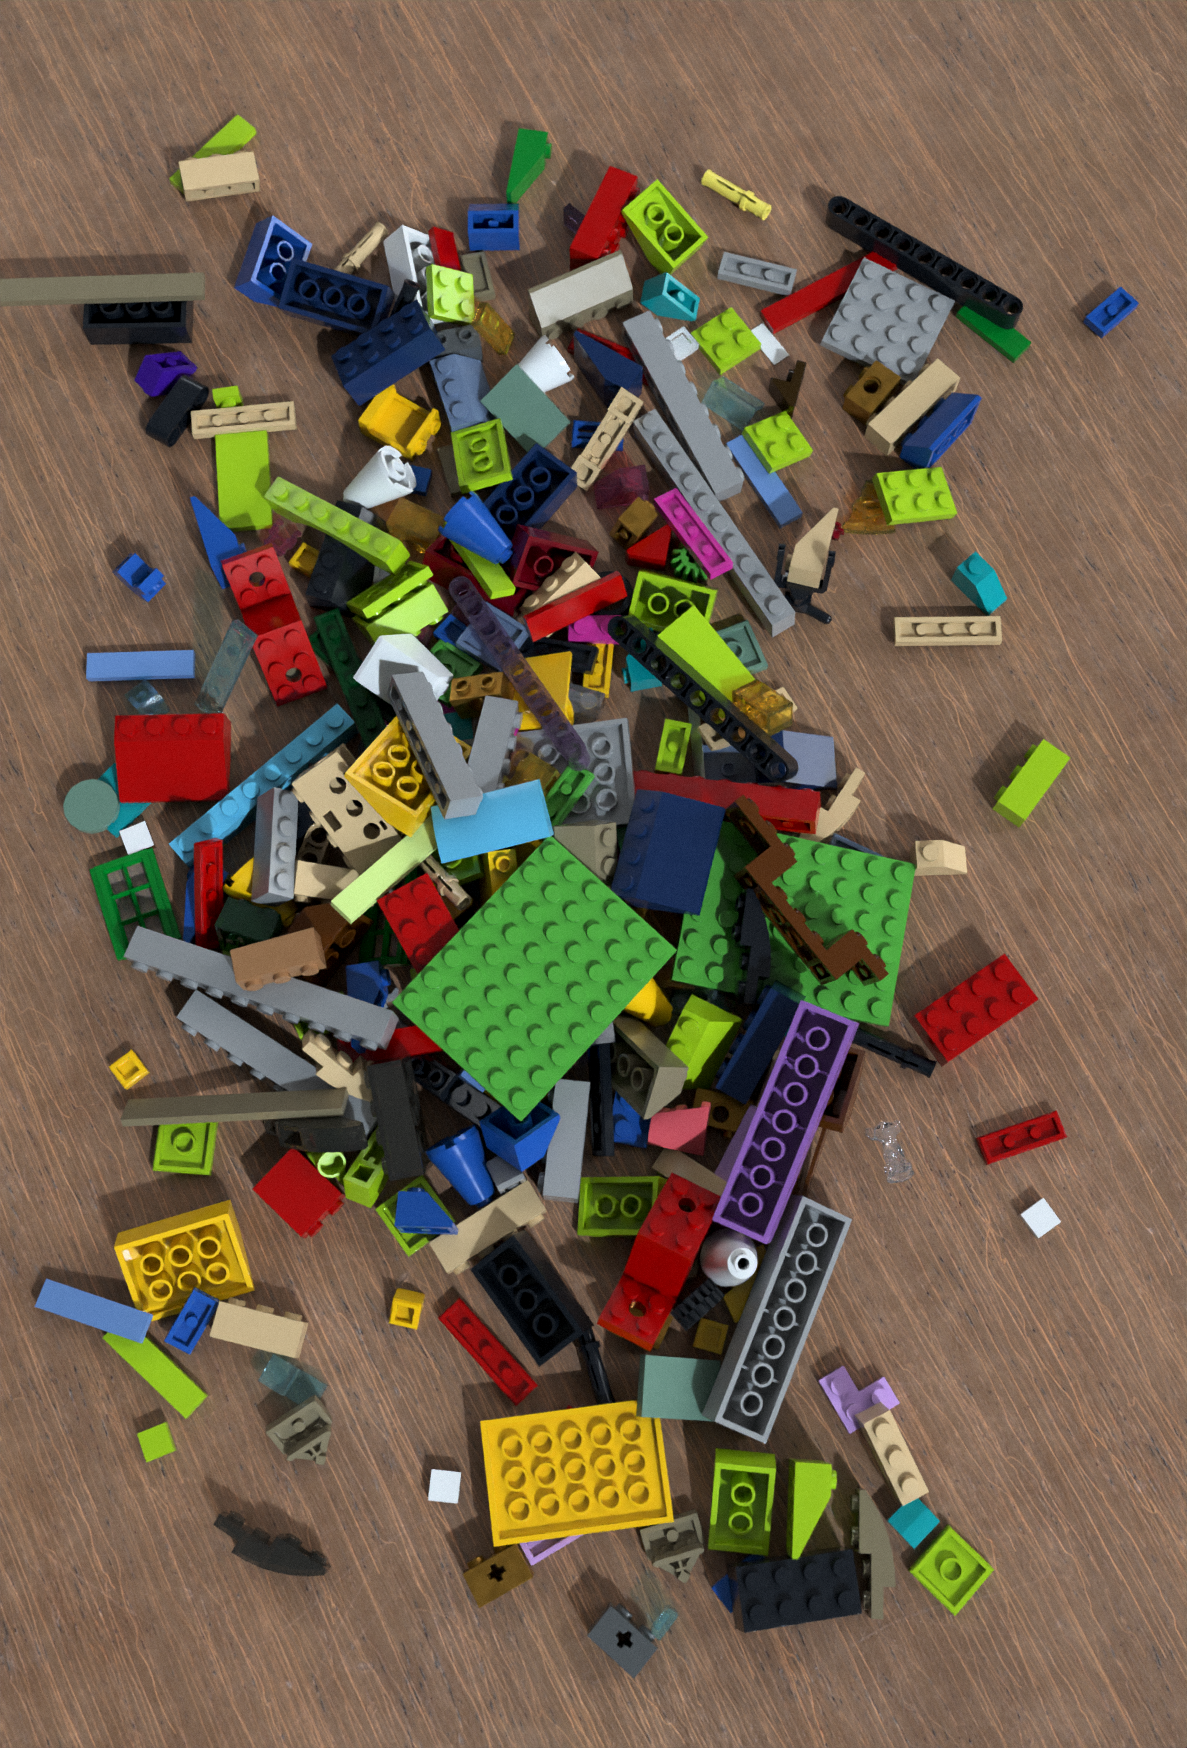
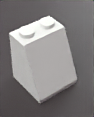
(398, 656)

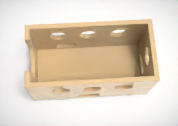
(343, 820)

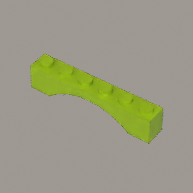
(368, 541)

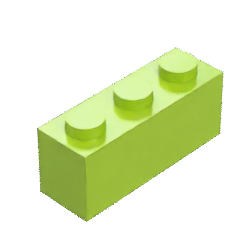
(1030, 782)

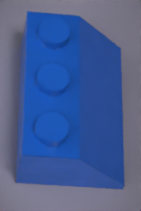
(269, 260)
(939, 430)

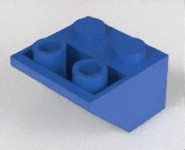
(493, 227)

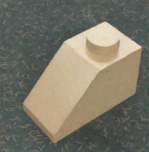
(938, 858)

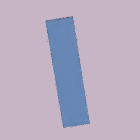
(767, 486)
(140, 665)
(94, 1310)

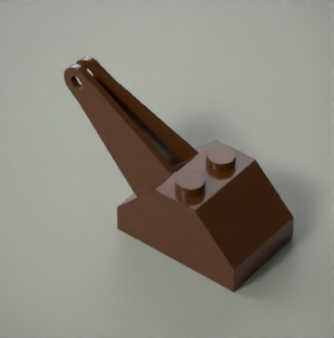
(336, 935)
(837, 1110)

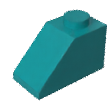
(669, 298)
(979, 583)
(637, 675)

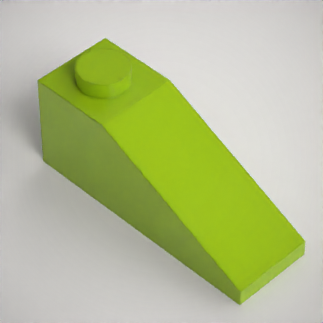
(366, 1177)

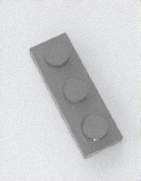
(757, 274)

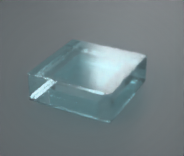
(664, 1622)

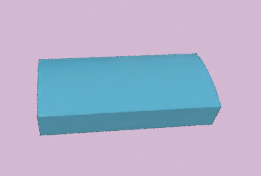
(502, 820)

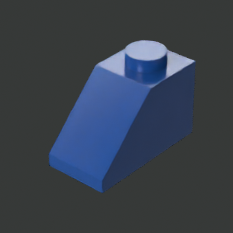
(421, 1214)

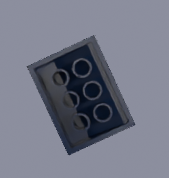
(667, 852)

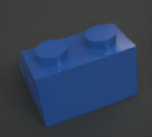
(518, 1141)

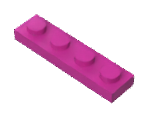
(693, 533)

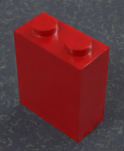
(299, 1193)

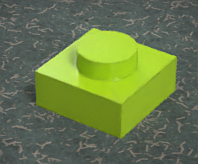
(227, 397)

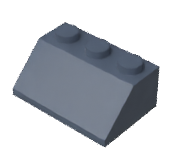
(460, 388)

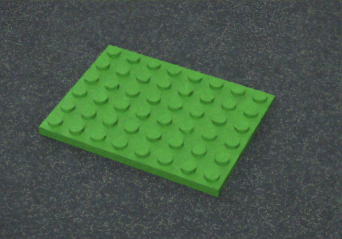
(834, 892)
(534, 977)

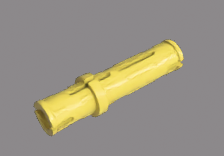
(744, 199)

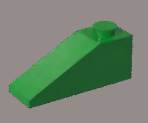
(527, 162)

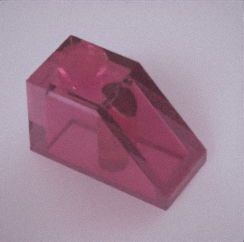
(622, 487)

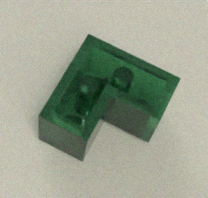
(246, 924)

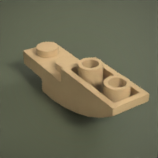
(839, 809)
(337, 1067)

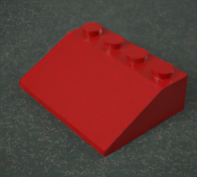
(172, 757)

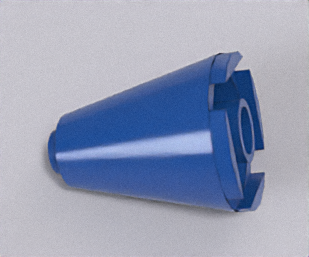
(476, 530)
(464, 1165)

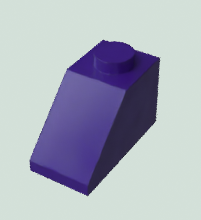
(162, 371)

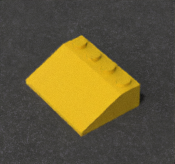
(393, 780)
(181, 1253)

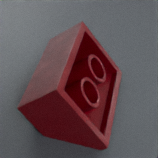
(541, 554)

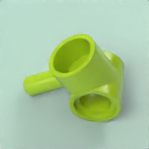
(329, 1164)

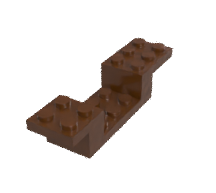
(773, 859)

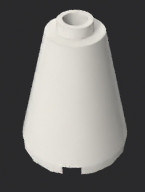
(546, 366)
(381, 480)
(728, 1257)

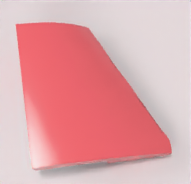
(680, 1128)

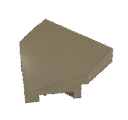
(303, 1431)
(675, 1544)

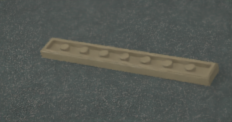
(102, 289)
(235, 1107)

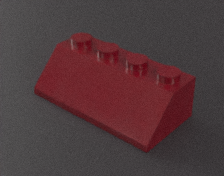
(448, 564)

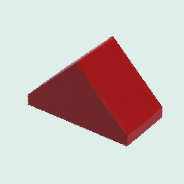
(651, 551)

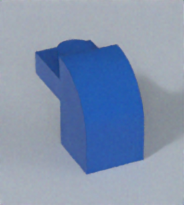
(139, 577)

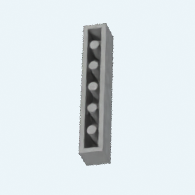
(434, 745)

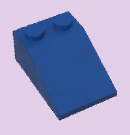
(217, 539)

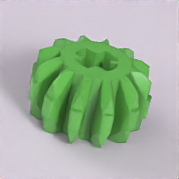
(682, 564)

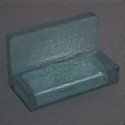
(731, 402)

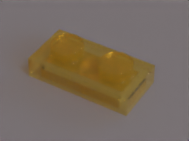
(493, 328)

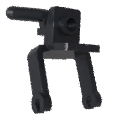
(799, 595)

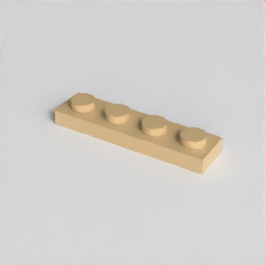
(239, 419)
(947, 631)

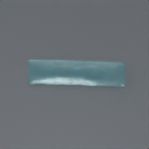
(226, 668)

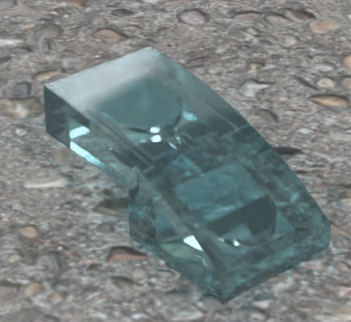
(291, 1381)

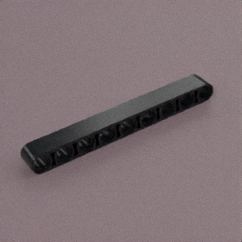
(929, 273)
(713, 698)

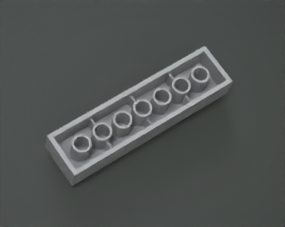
(777, 1318)

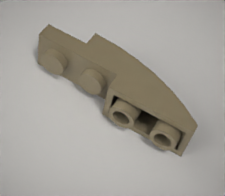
(872, 1539)

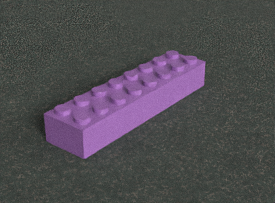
(785, 1122)

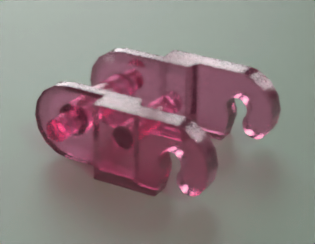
(287, 543)

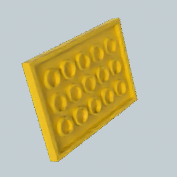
(574, 1473)

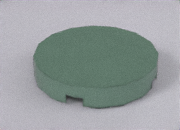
(91, 806)

